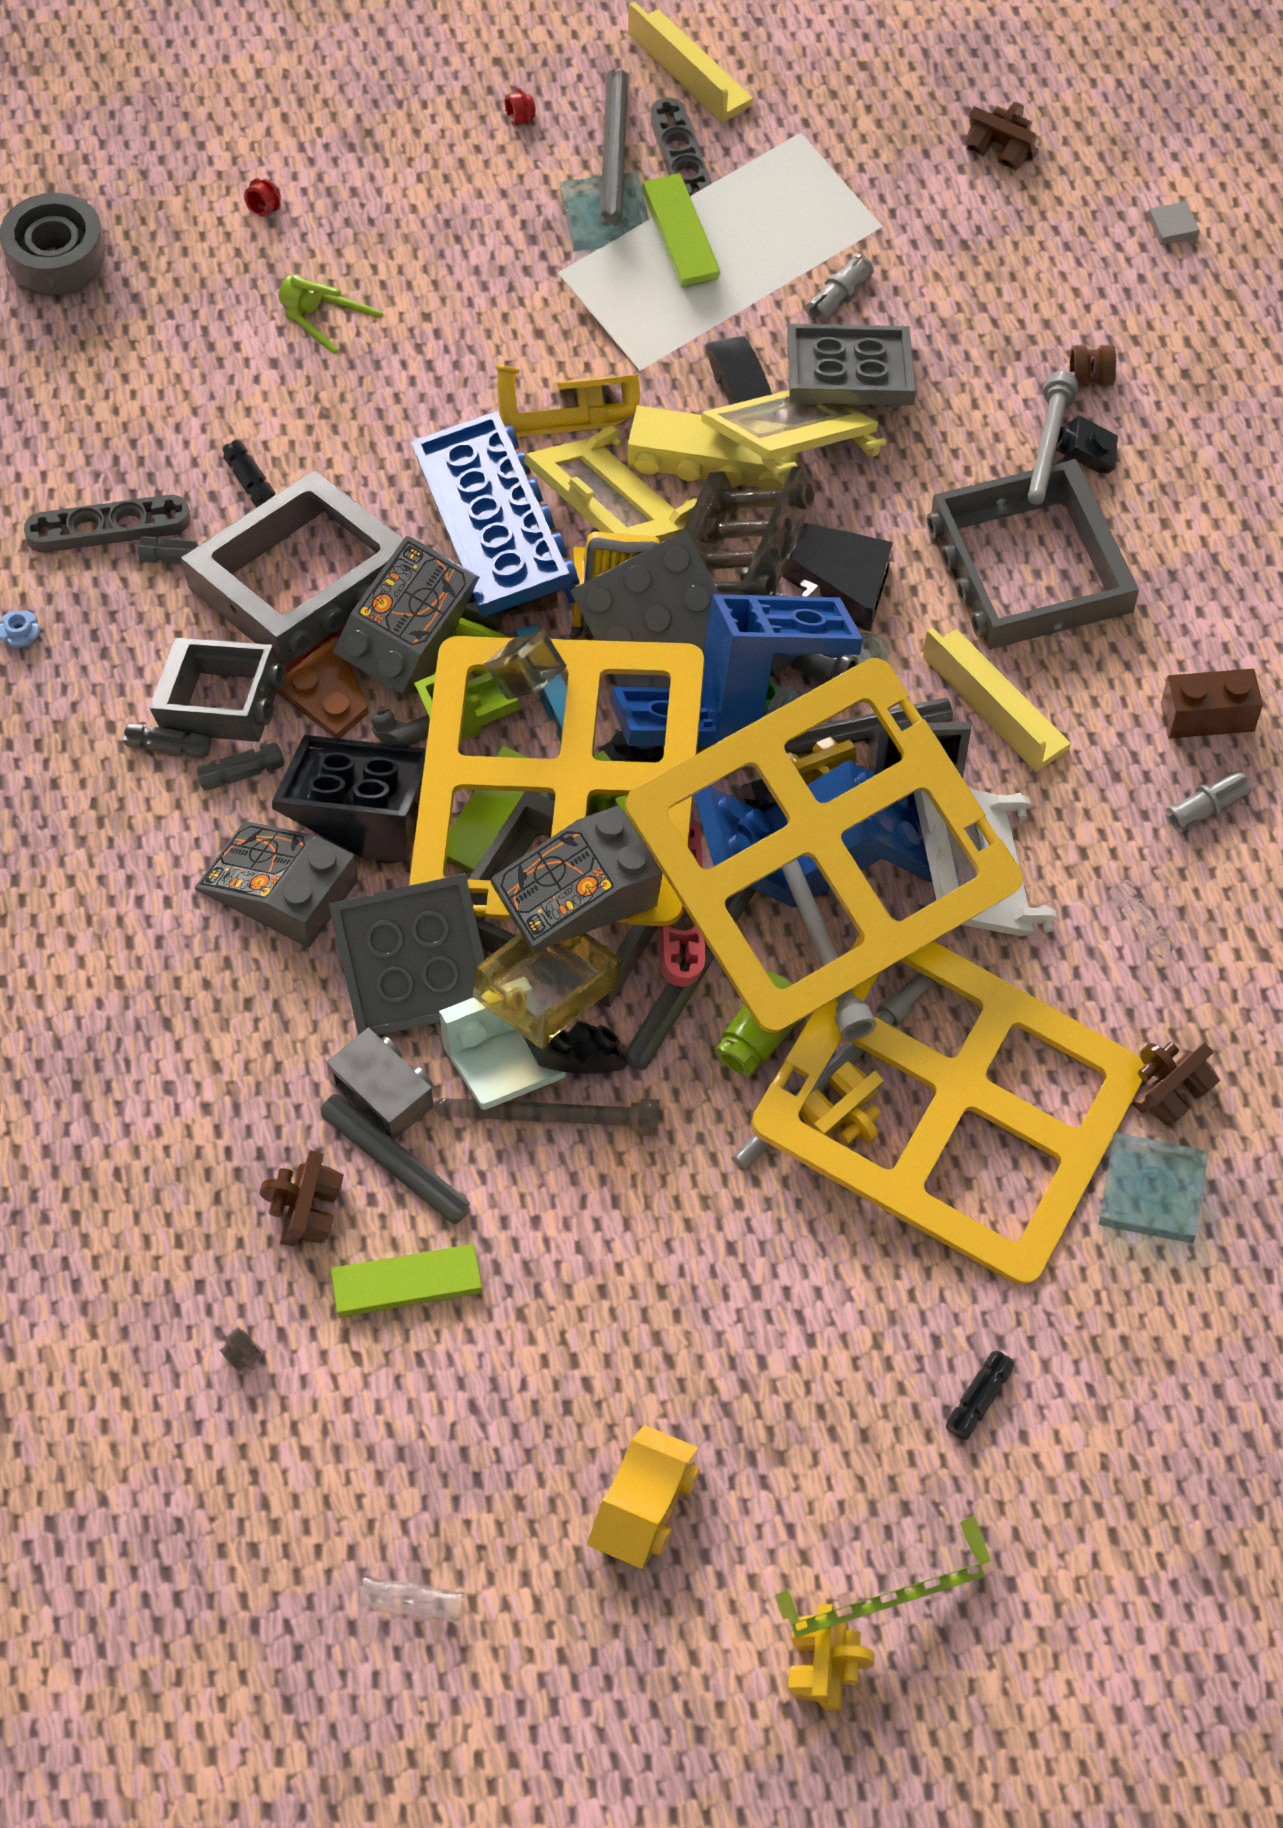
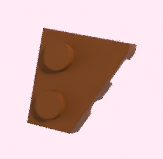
(326, 690)

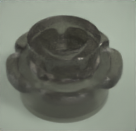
(241, 1349)

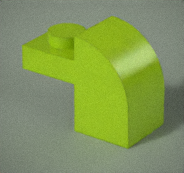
(482, 704)

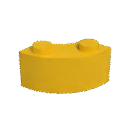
(643, 1497)

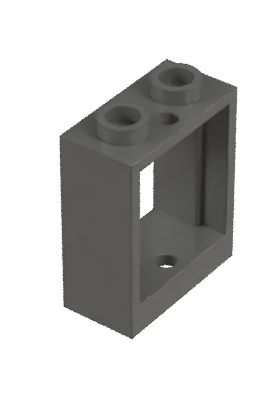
(197, 656)

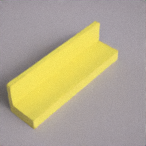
(687, 63)
(994, 698)

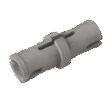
(840, 288)

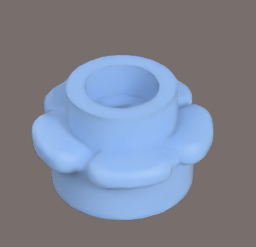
(22, 636)

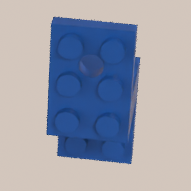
(738, 663)
(888, 835)

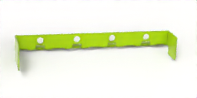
(977, 1545)

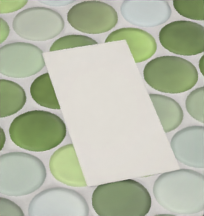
(764, 230)

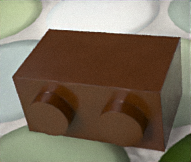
(1211, 703)

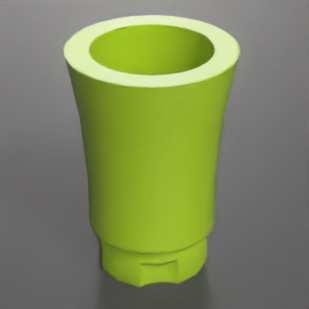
(746, 1041)

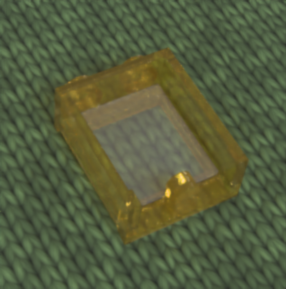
(547, 987)

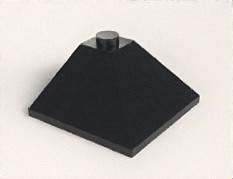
(355, 794)

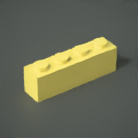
(690, 449)

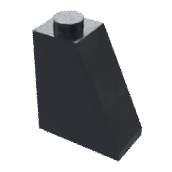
(842, 567)

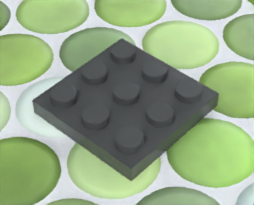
(850, 365)
(651, 598)
(408, 952)

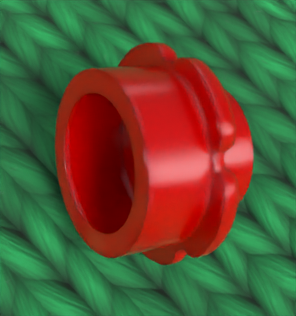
(521, 105)
(262, 193)

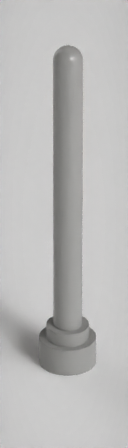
(1059, 393)
(853, 1017)

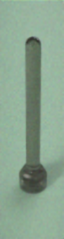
(640, 1116)

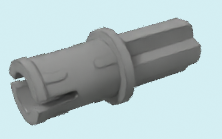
(1207, 801)

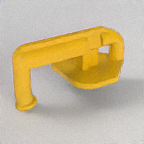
(588, 414)

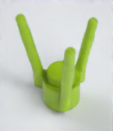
(305, 296)

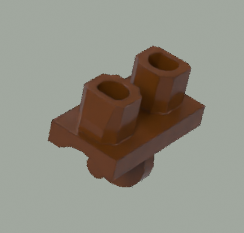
(1006, 129)
(1189, 1069)
(310, 1181)

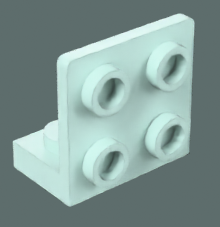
(491, 1055)

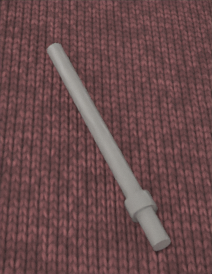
(891, 1011)

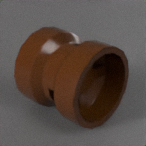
(1093, 364)

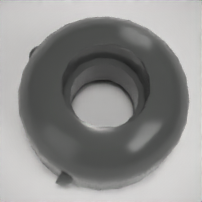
(46, 223)

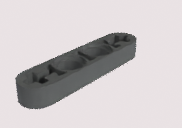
(678, 159)
(107, 518)

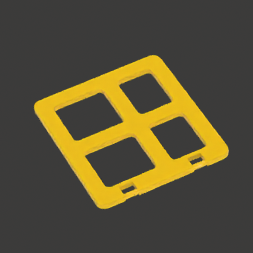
(574, 772)
(816, 832)
(960, 1087)

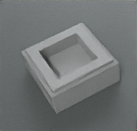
(1173, 223)

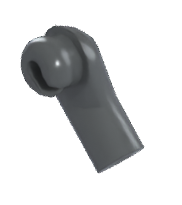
(398, 732)

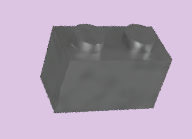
(381, 1083)

